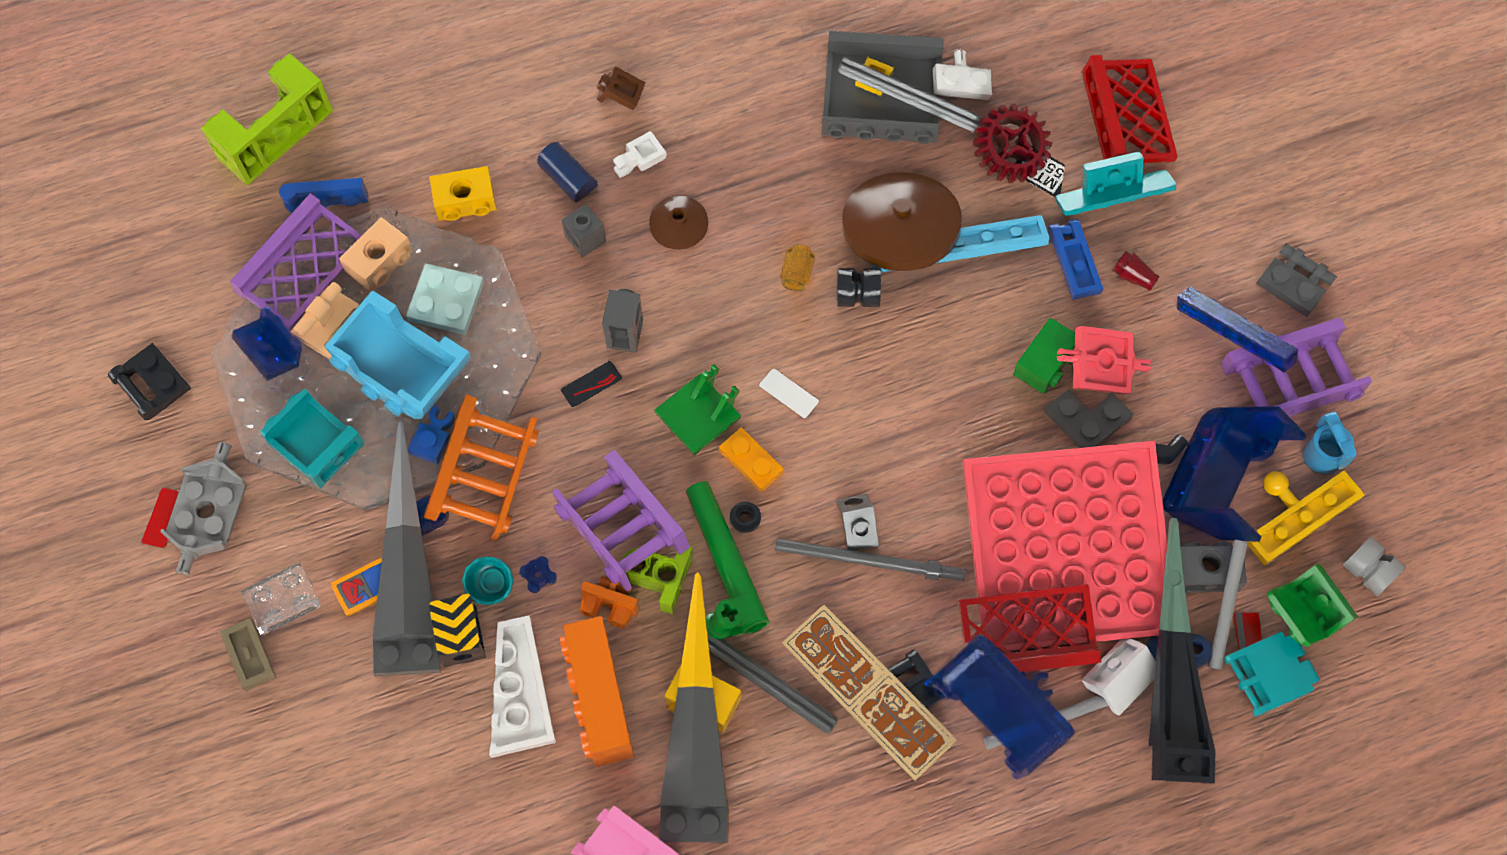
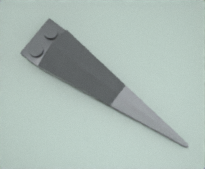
(403, 619)

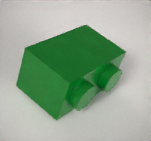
(1039, 362)

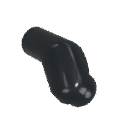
(1168, 453)

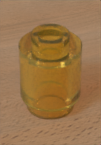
(797, 267)

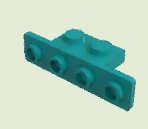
(1114, 182)

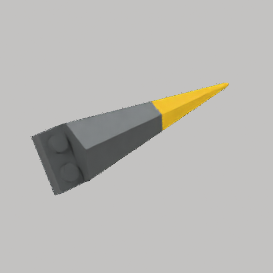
(694, 779)

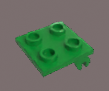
(699, 412)

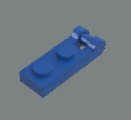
(329, 192)
(1075, 259)

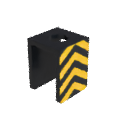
(457, 630)

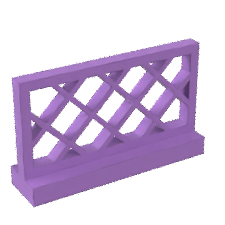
(275, 252)

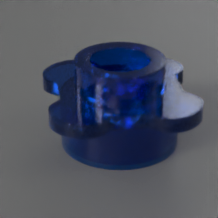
(537, 565)

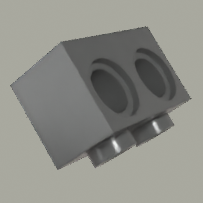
(623, 320)

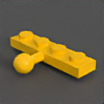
(1303, 515)

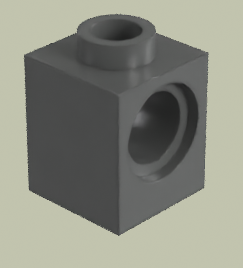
(584, 230)

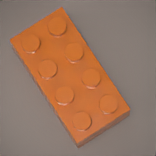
(598, 692)

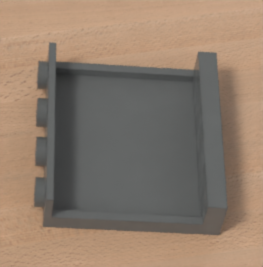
(865, 115)

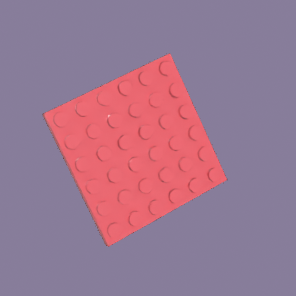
(1065, 524)

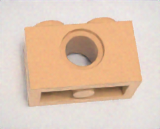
(378, 239)

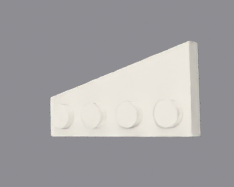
(520, 700)

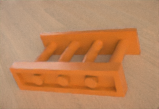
(451, 473)

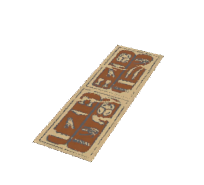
(869, 692)

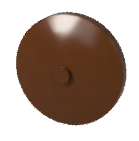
(901, 221)

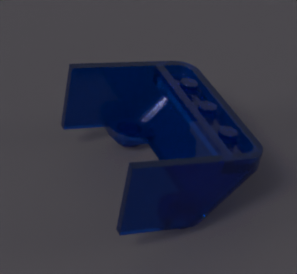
(1217, 462)
(1003, 703)

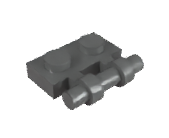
(1292, 286)

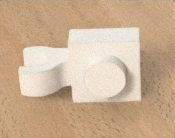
(640, 152)

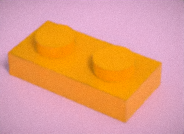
(751, 460)

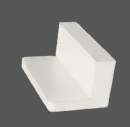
(1122, 674)

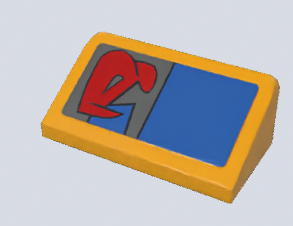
(358, 588)

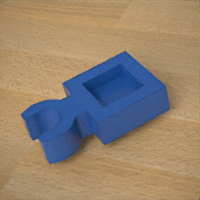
(432, 439)

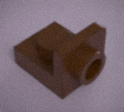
(620, 87)

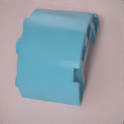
(395, 358)

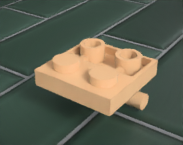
(324, 318)

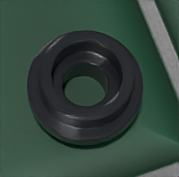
(745, 508)

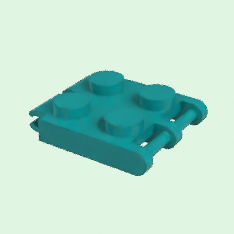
(1273, 672)

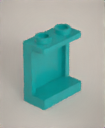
(311, 438)

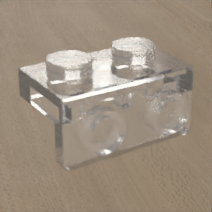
(281, 598)

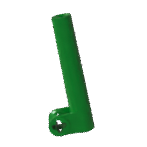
(743, 610)

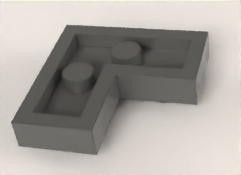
(1088, 426)

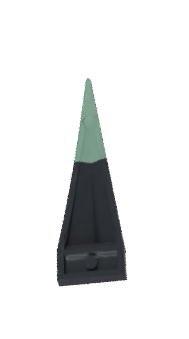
(1179, 720)

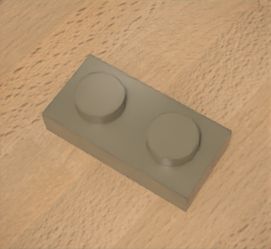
(248, 654)

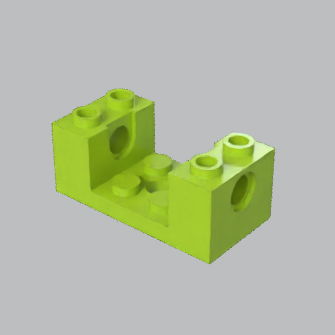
(299, 110)

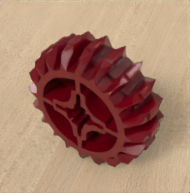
(1027, 124)

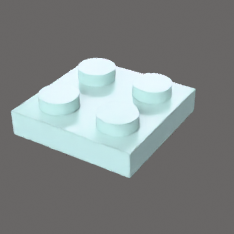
(445, 299)

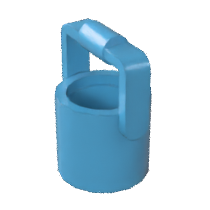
(1330, 446)

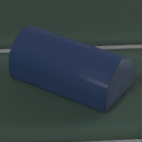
(566, 171)

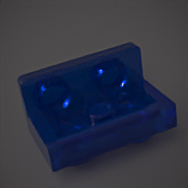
(269, 345)

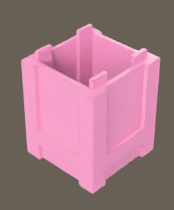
(621, 836)

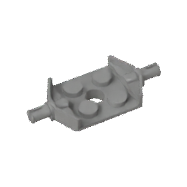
(205, 485)

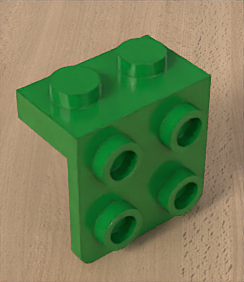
(1312, 606)

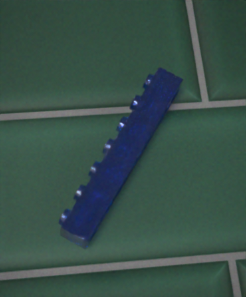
(1237, 329)

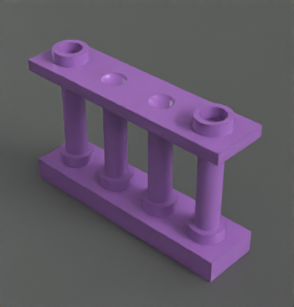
(1321, 335)
(650, 514)

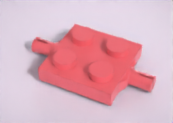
(1103, 360)

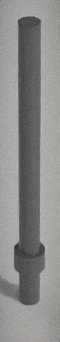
(932, 569)

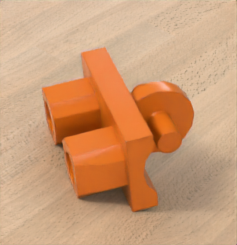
(622, 605)

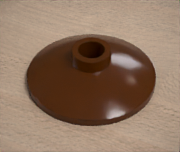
(678, 233)

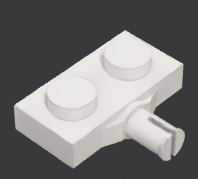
(961, 79)

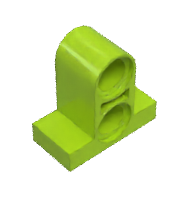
(654, 566)

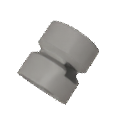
(1374, 566)

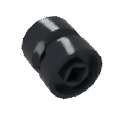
(858, 287)

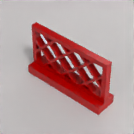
(1105, 108)
(1041, 658)

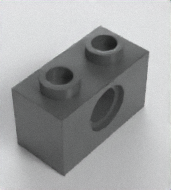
(1199, 579)

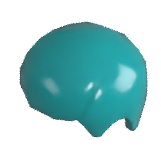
(488, 580)

